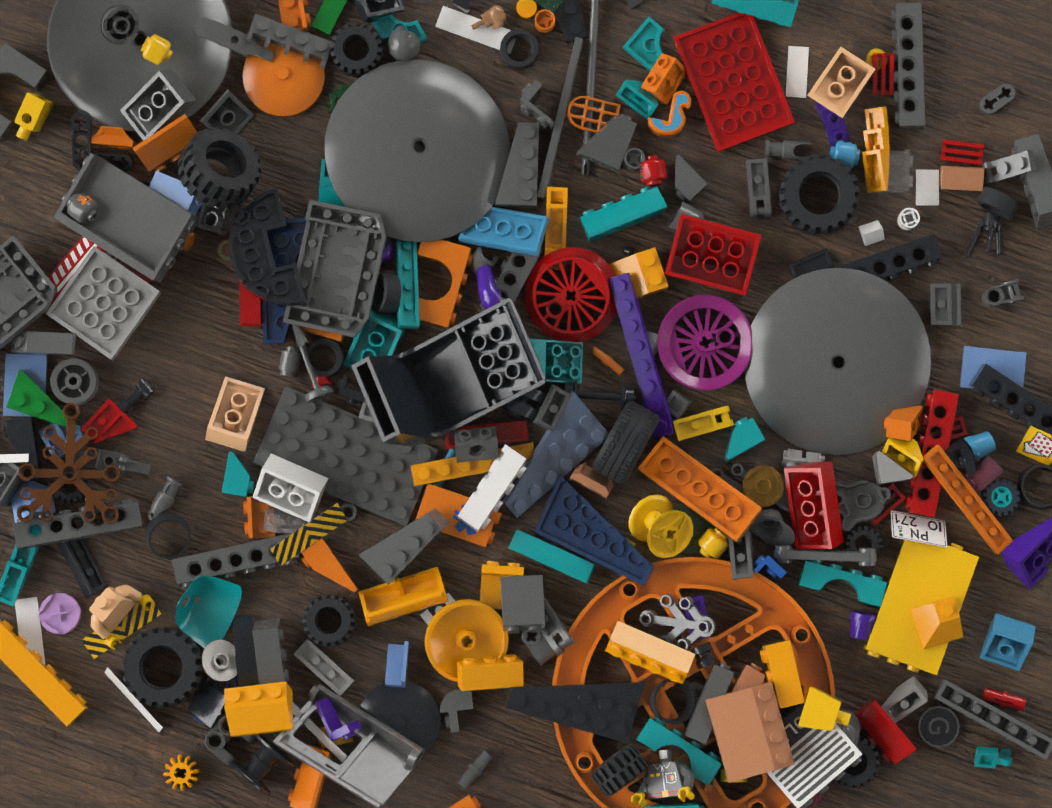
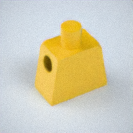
(36, 107)
(822, 711)

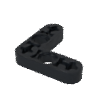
(75, 125)

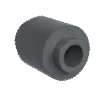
(290, 362)

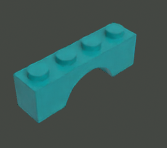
(868, 589)
(702, 765)

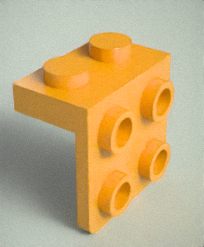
(491, 581)

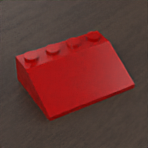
(713, 254)

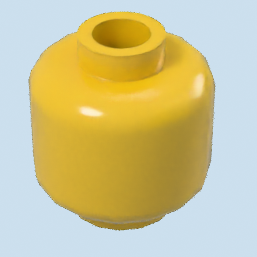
(156, 49)
(713, 543)

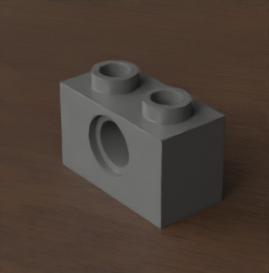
(476, 444)

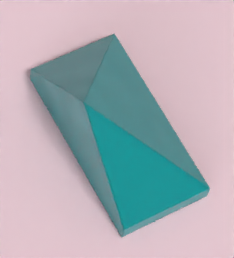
(637, 98)

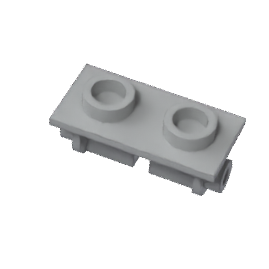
(794, 457)

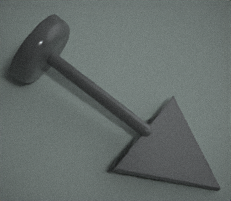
(318, 393)

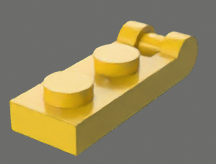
(702, 423)

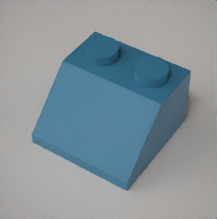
(1007, 642)

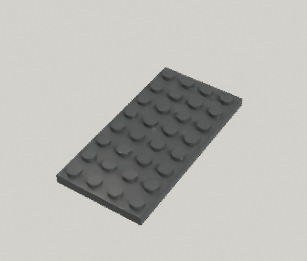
(347, 453)

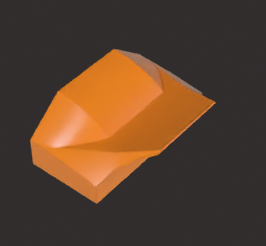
(113, 138)

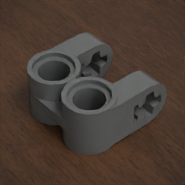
(219, 750)

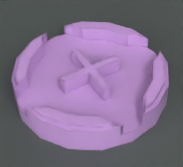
(60, 613)

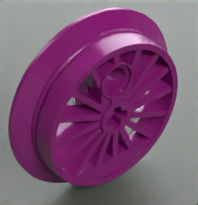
(671, 354)

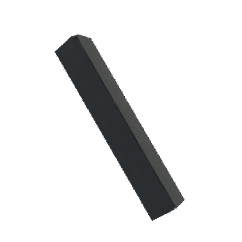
(81, 563)

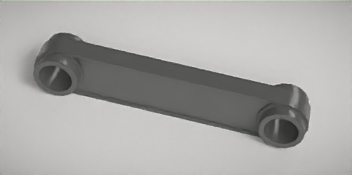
(864, 556)

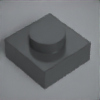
(677, 403)

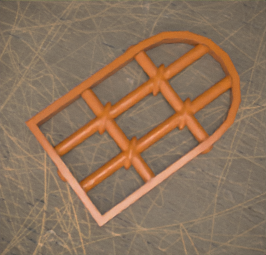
(586, 108)

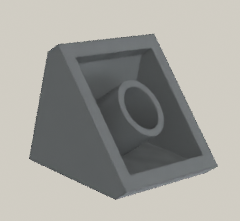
(227, 113)
(9, 482)

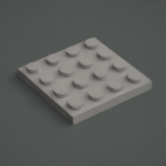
(103, 303)

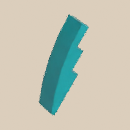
(552, 556)
(17, 571)

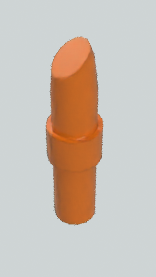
(607, 360)

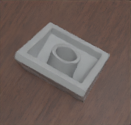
(887, 470)

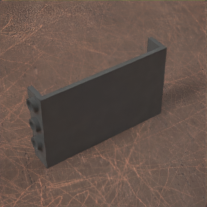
(131, 218)

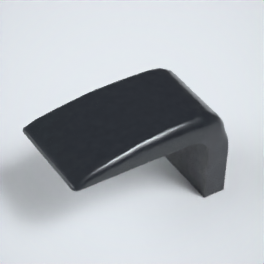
(450, 377)

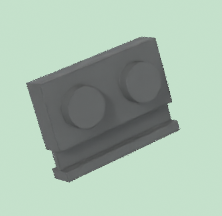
(945, 304)

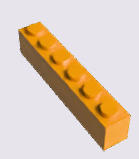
(39, 677)

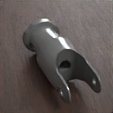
(783, 149)
(164, 498)

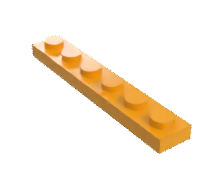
(450, 469)

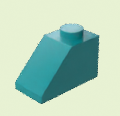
(237, 479)

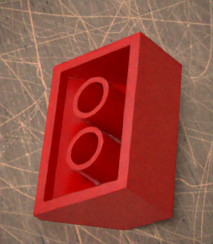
(884, 732)

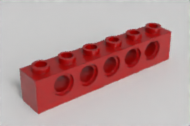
(948, 403)

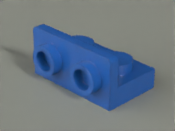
(772, 567)

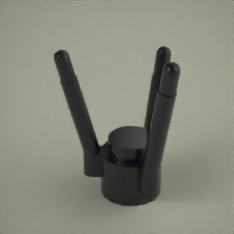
(991, 225)

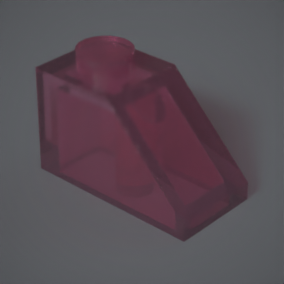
(986, 472)

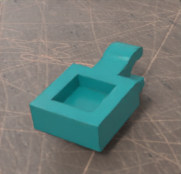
(988, 757)

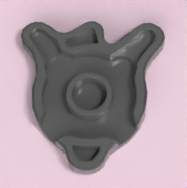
(860, 502)

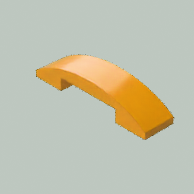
(557, 213)

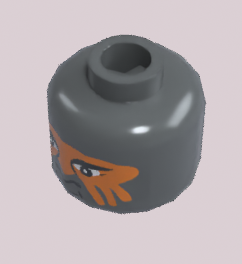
(82, 208)

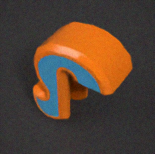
(676, 121)

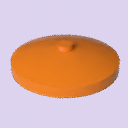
(285, 84)

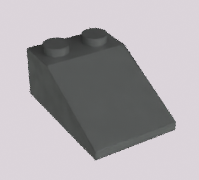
(158, 103)

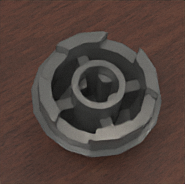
(119, 24)

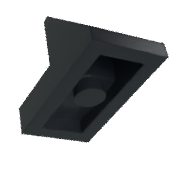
(961, 456)

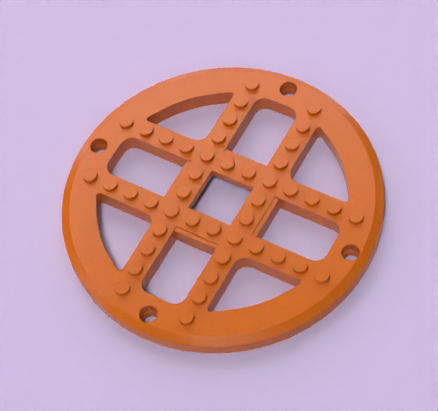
(774, 611)

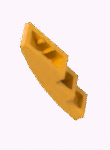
(877, 149)

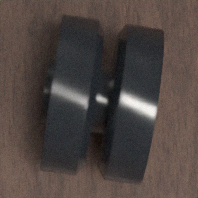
(522, 406)

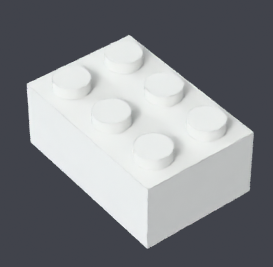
(290, 487)

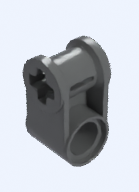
(1006, 294)
(539, 648)

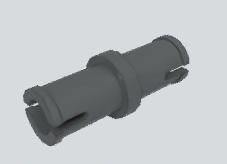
(474, 769)

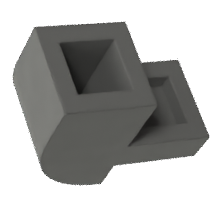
(454, 702)

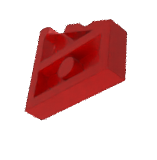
(109, 422)

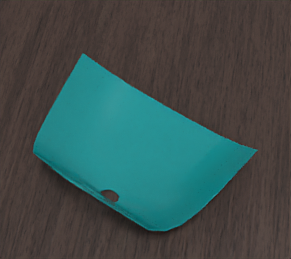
(213, 613)

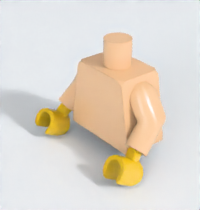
(112, 608)

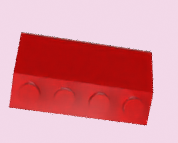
(814, 505)

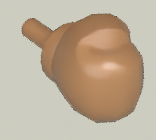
(492, 17)

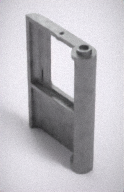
(373, 767)

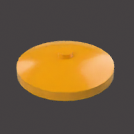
(464, 631)

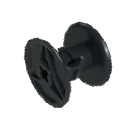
(261, 763)

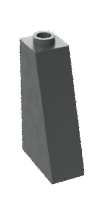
(716, 685)

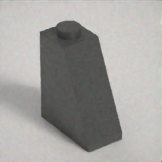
(609, 143)

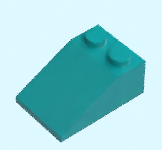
(376, 338)

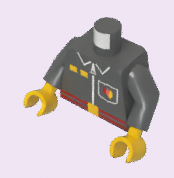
(665, 780)

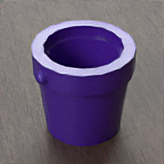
(861, 624)

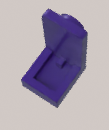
(834, 125)
(332, 723)

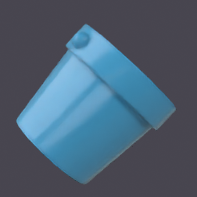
(980, 445)

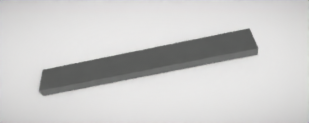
(560, 118)

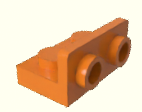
(294, 14)
(664, 78)
(256, 514)

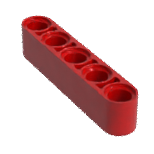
(249, 308)

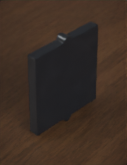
(208, 704)

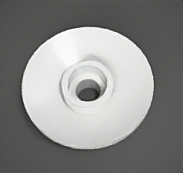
(225, 653)

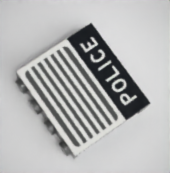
(817, 759)

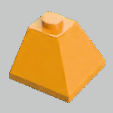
(937, 622)

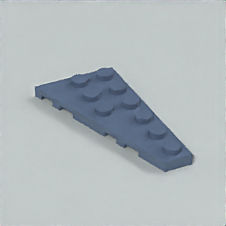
(557, 454)

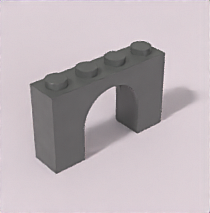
(17, 65)

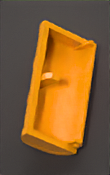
(403, 596)

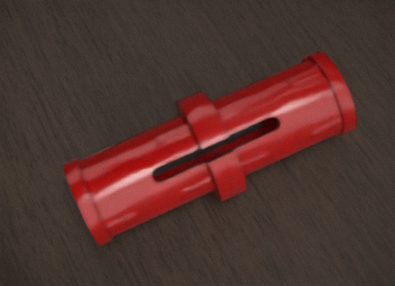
(1003, 699)

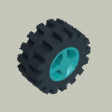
(1004, 491)

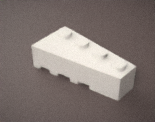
(492, 489)

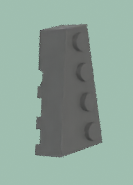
(521, 171)
(1037, 183)
(399, 549)
(269, 651)

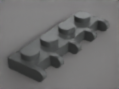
(290, 39)

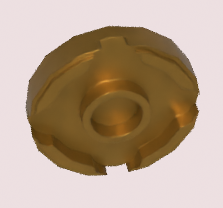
(763, 486)

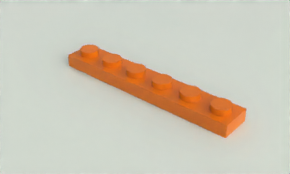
(967, 499)

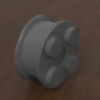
(86, 385)

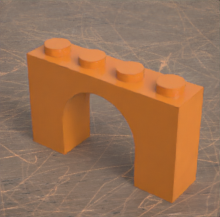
(456, 259)

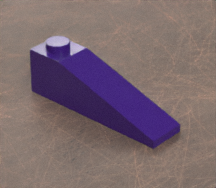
(1030, 554)

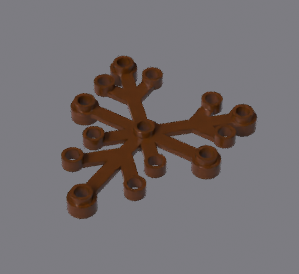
(69, 448)

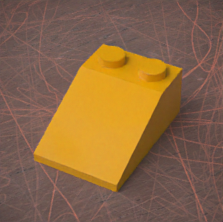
(645, 272)

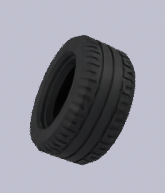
(626, 442)

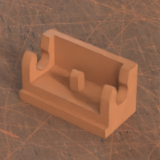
(961, 178)

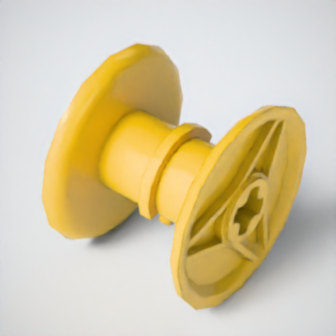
(661, 526)

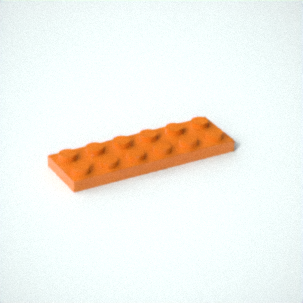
(700, 489)

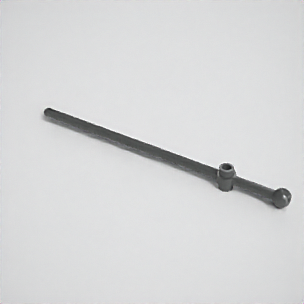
(591, 74)

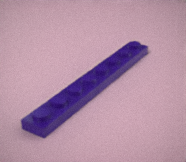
(641, 352)

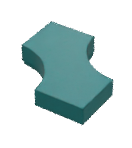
(385, 26)

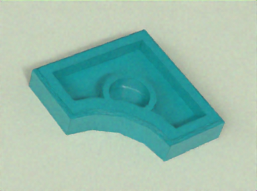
(645, 43)

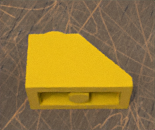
(905, 454)

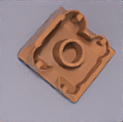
(592, 480)

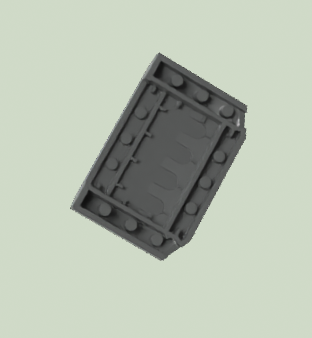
(338, 268)
(23, 290)

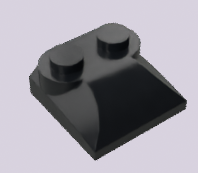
(373, 9)

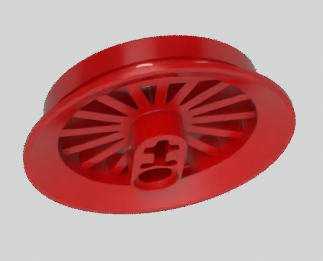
(597, 271)

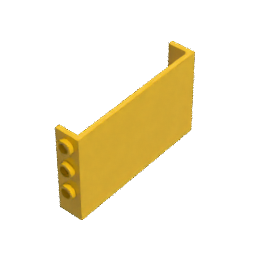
(919, 578)

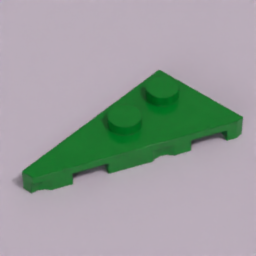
(31, 400)

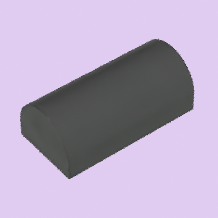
(552, 408)

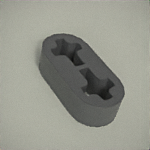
(994, 96)

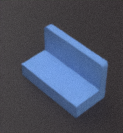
(397, 665)

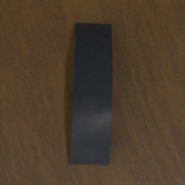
(245, 651)

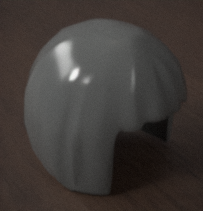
(403, 44)

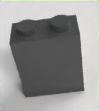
(522, 603)

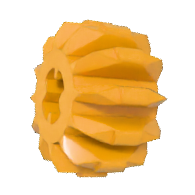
(182, 765)

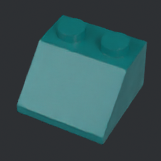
(743, 437)

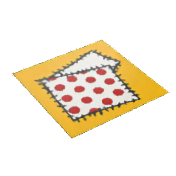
(1037, 446)

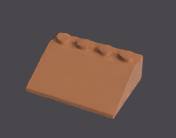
(750, 732)

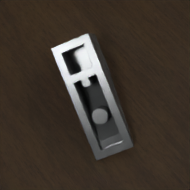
(44, 343)
(742, 556)

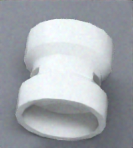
(905, 222)

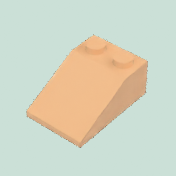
(841, 82)
(234, 414)

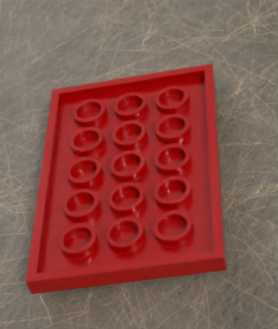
(733, 80)

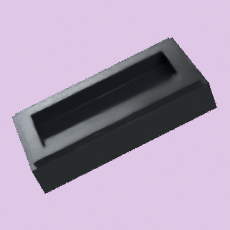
(813, 262)

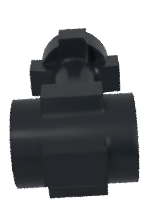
(144, 388)

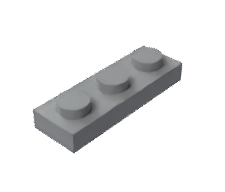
(323, 667)

